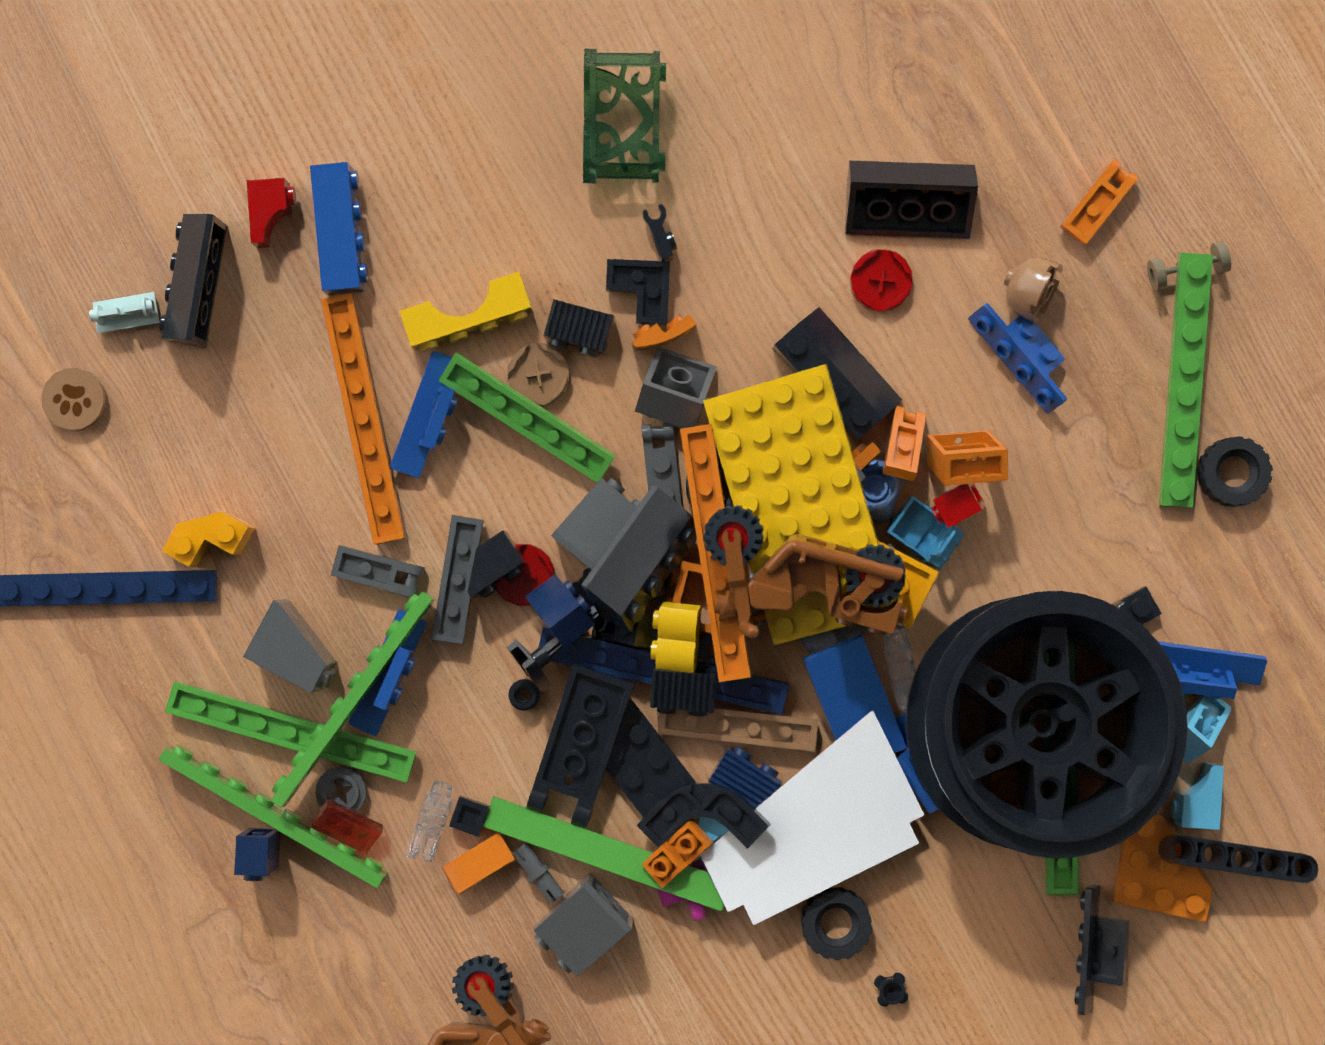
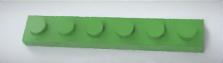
(527, 417)

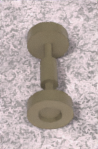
(1158, 273)

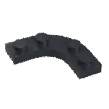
(704, 801)

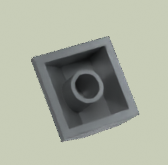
(675, 388)

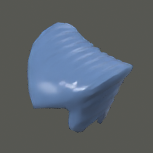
(881, 491)

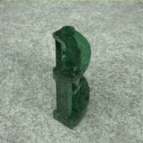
(598, 80)

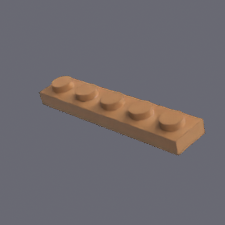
(743, 728)

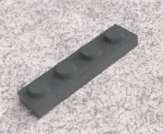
(453, 597)

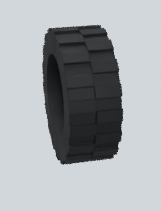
(1258, 464)
(844, 946)

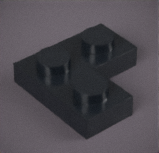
(646, 279)

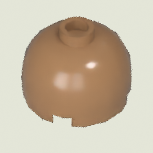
(1032, 287)

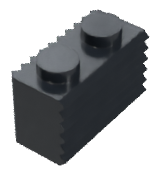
(579, 328)
(684, 691)

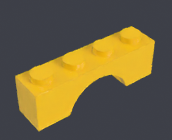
(504, 301)

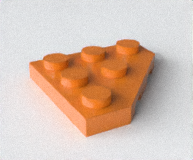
(1156, 885)

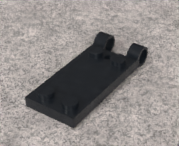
(581, 740)

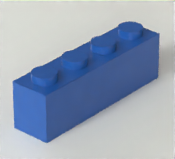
(337, 228)

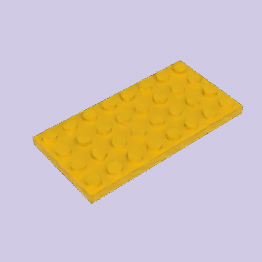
(796, 472)

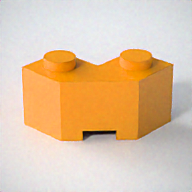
(193, 537)

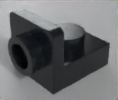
(1139, 605)

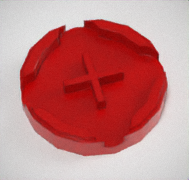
(881, 280)
(535, 573)

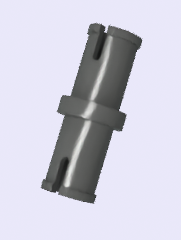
(538, 873)

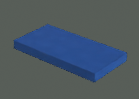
(851, 689)

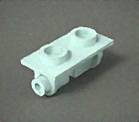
(125, 312)

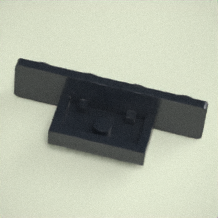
(1103, 950)

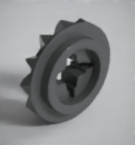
(346, 777)

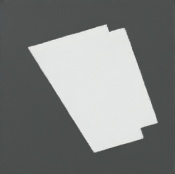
(825, 827)

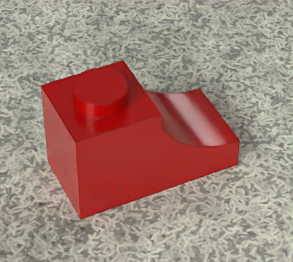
(267, 204)
(957, 504)

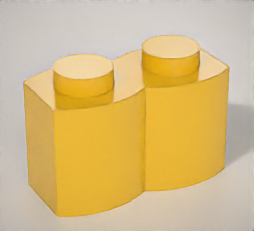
(677, 637)

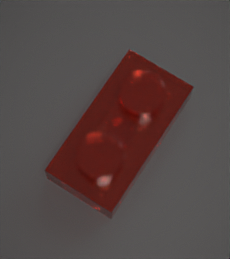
(347, 826)

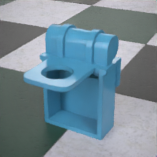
(922, 534)

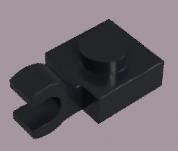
(663, 241)

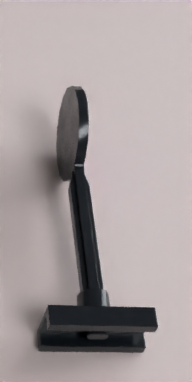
(534, 662)

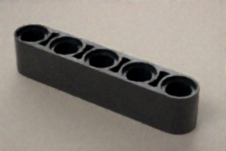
(1252, 861)

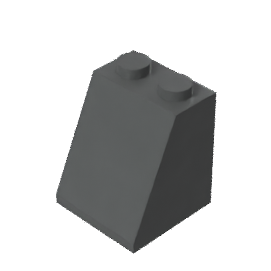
(595, 522)
(291, 649)
(583, 925)

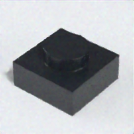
(469, 815)

